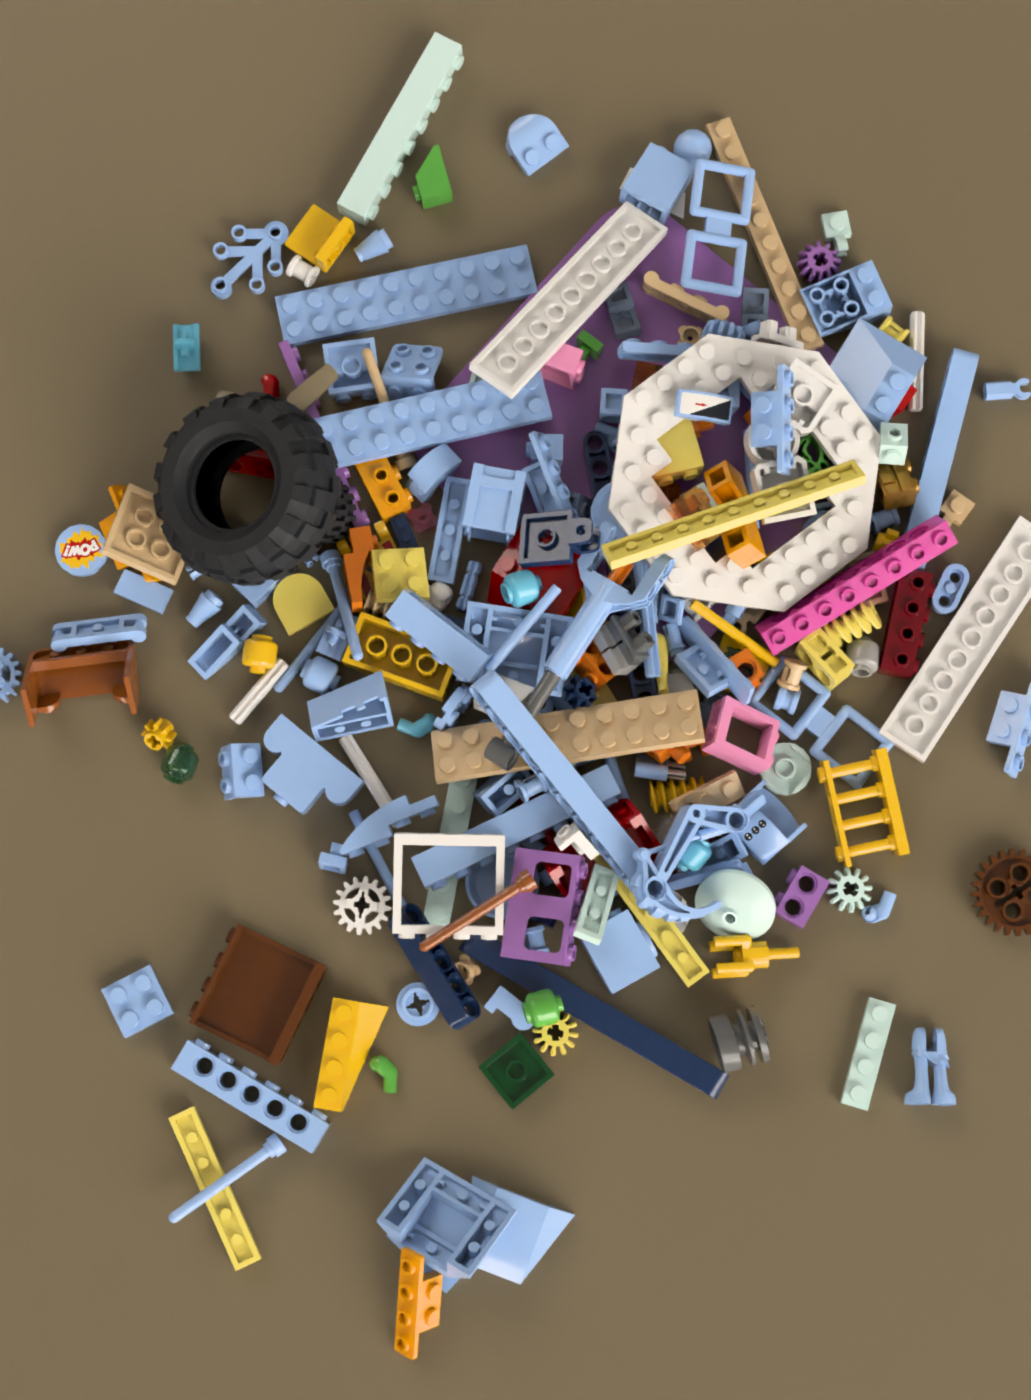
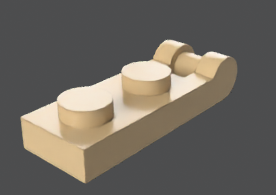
(716, 792)

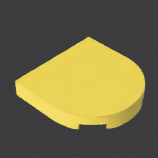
(300, 602)

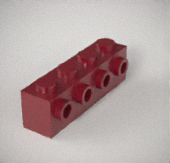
(905, 624)

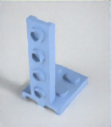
(662, 352)

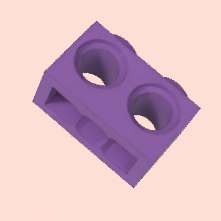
(805, 900)

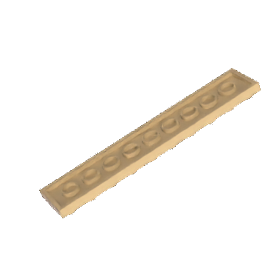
(579, 734)

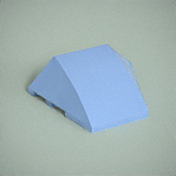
(525, 1237)

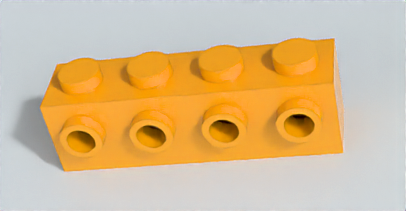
(384, 488)

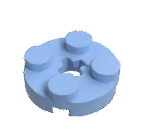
(458, 702)

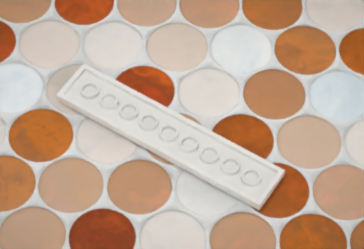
(568, 300)
(964, 647)

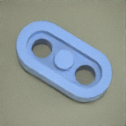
(949, 590)

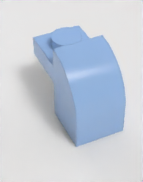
(432, 471)

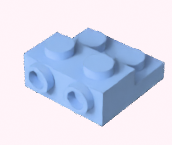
(352, 371)

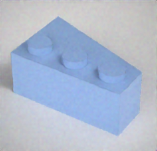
(351, 709)

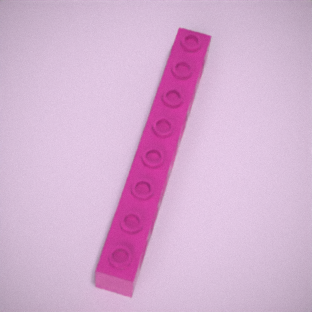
(856, 584)

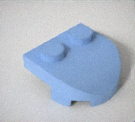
(534, 142)

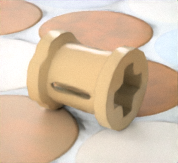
(792, 674)

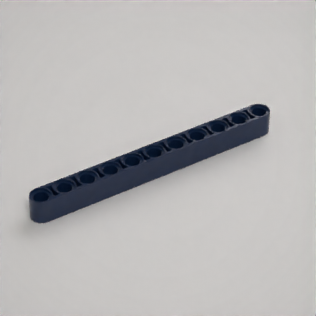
(602, 458)
(601, 1016)

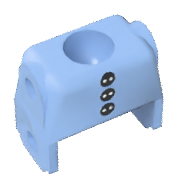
(768, 827)

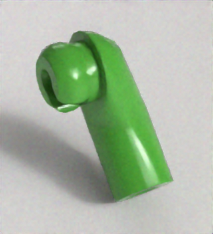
(387, 1071)

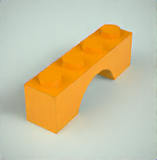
(743, 542)

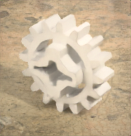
(376, 907)

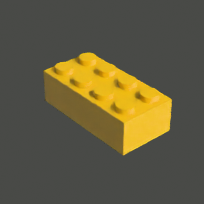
(398, 659)

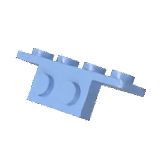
(772, 419)
(544, 479)
(709, 666)
(1012, 728)

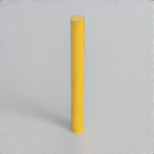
(734, 633)

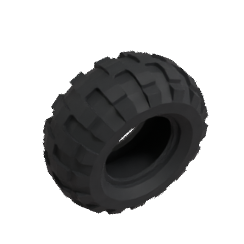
(193, 479)

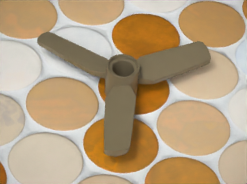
(309, 390)

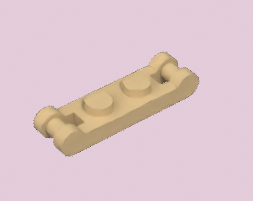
(676, 297)

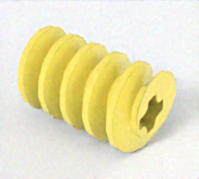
(853, 624)

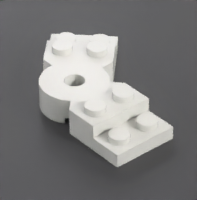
(811, 398)

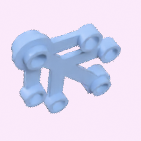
(251, 256)

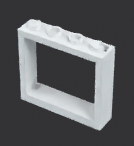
(408, 931)

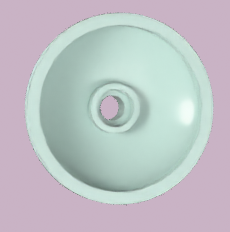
(740, 896)

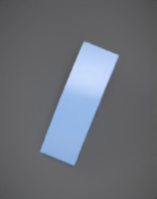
(227, 641)

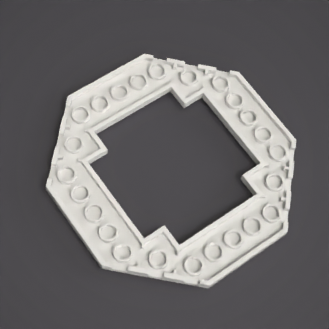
(803, 560)

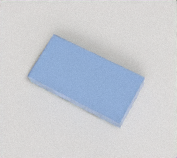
(147, 594)

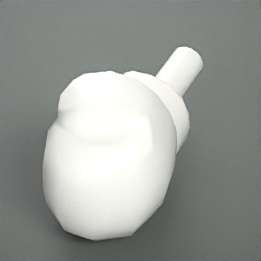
(440, 595)

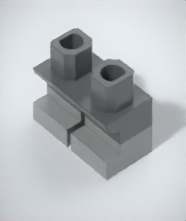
(621, 644)

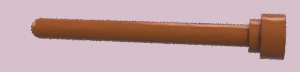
(522, 883)

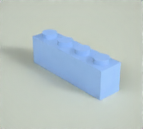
(439, 635)

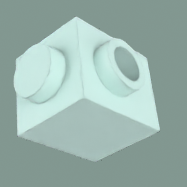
(893, 443)

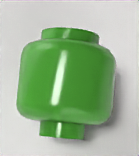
(542, 1008)

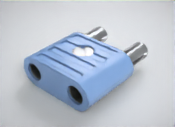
(650, 769)

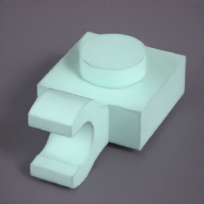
(837, 229)

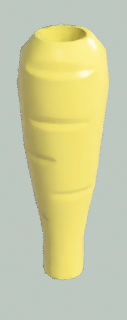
(662, 681)

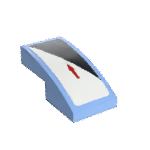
(703, 406)

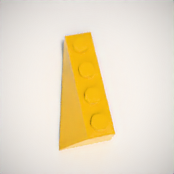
(346, 1047)

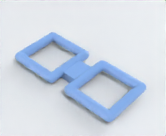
(718, 227)
(818, 721)

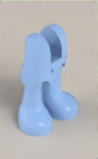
(938, 1060)

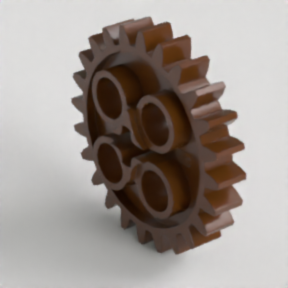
(1001, 871)

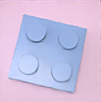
(137, 1001)

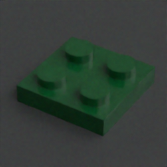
(516, 1071)

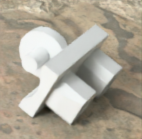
(769, 335)

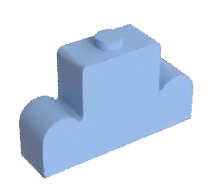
(305, 769)

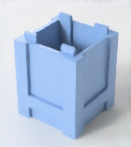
(494, 503)

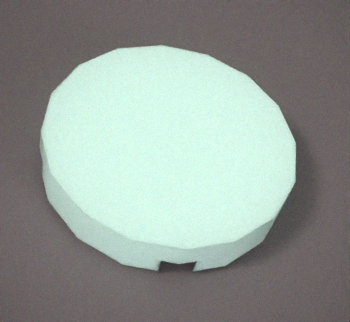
(788, 771)

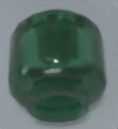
(179, 763)

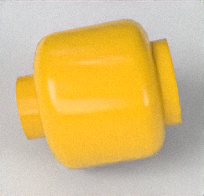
(259, 653)

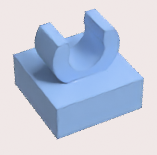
(333, 861)

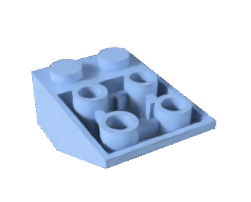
(845, 297)

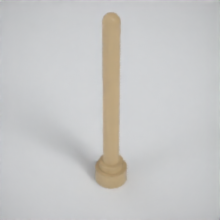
(404, 460)

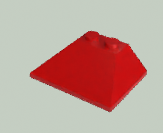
(564, 576)

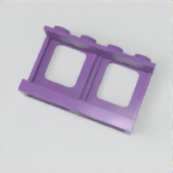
(527, 905)

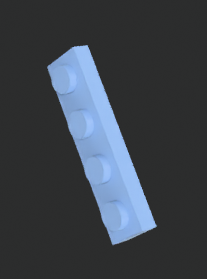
(449, 531)

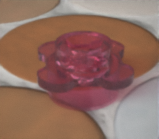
(421, 525)

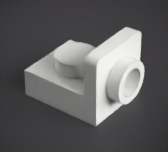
(574, 836)

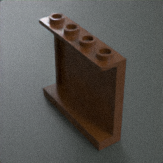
(257, 994)

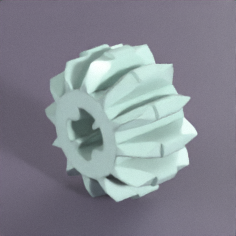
(849, 879)

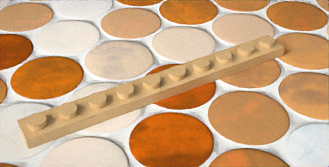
(765, 237)

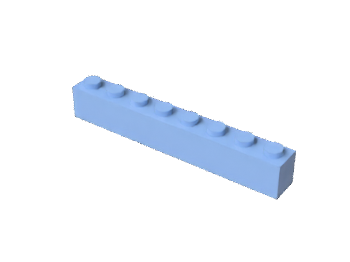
(519, 825)

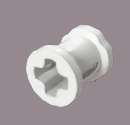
(302, 271)

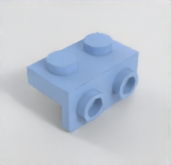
(241, 771)

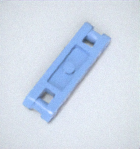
(98, 631)

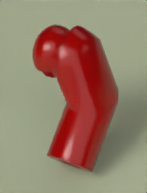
(270, 385)

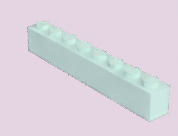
(400, 129)

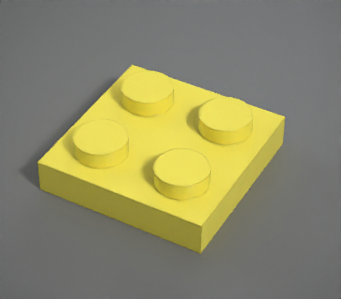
(399, 570)

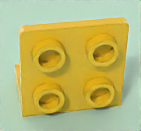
(320, 237)

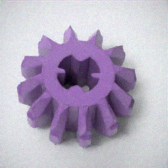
(817, 253)

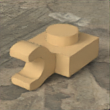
(956, 508)

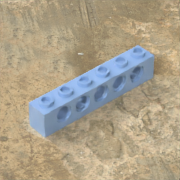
(188, 1066)

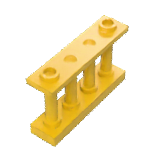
(883, 789)

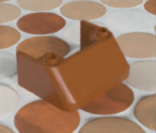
(79, 673)

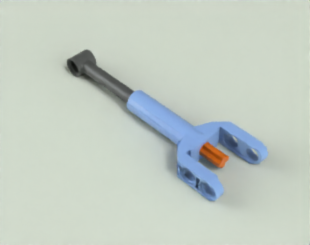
(602, 598)

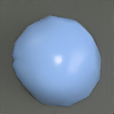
(693, 145)

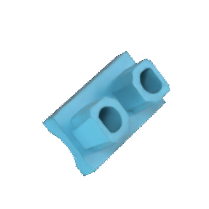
(186, 348)

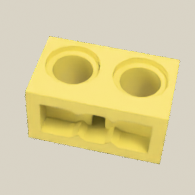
(824, 658)

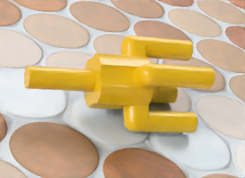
(746, 955)

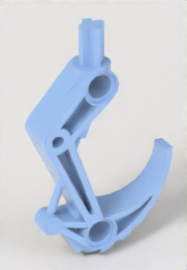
(683, 831)

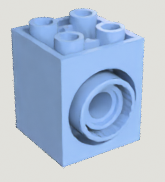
(623, 953)

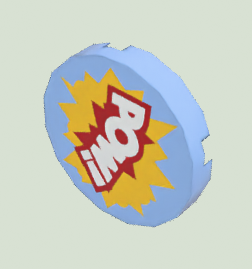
(80, 550)

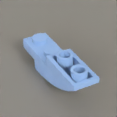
(377, 827)

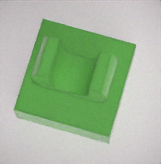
(589, 345)

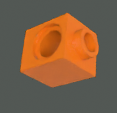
(745, 658)

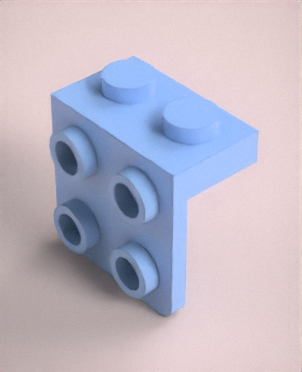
(410, 370)

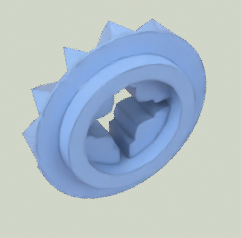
(411, 1015)

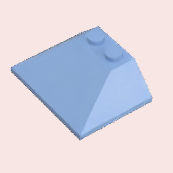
(876, 370)
(495, 623)
(445, 1220)

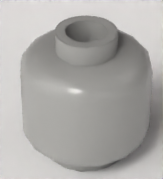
(865, 656)

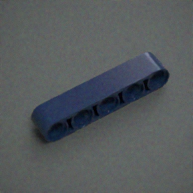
(438, 973)

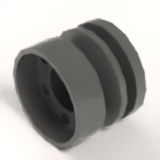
(739, 1039)

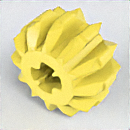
(548, 1038)

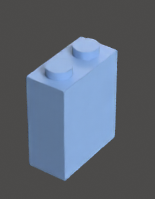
(657, 182)

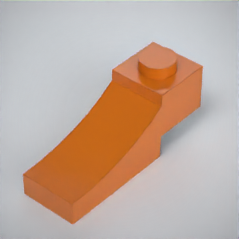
(355, 563)

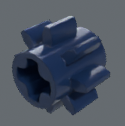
(580, 692)

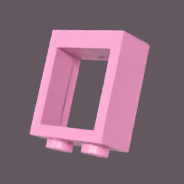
(565, 367)
(718, 728)

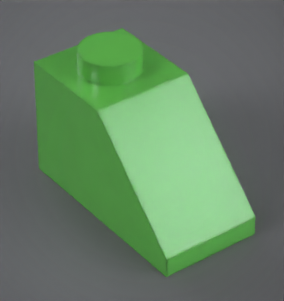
(432, 181)

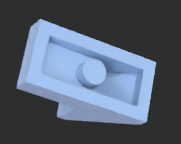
(727, 848)

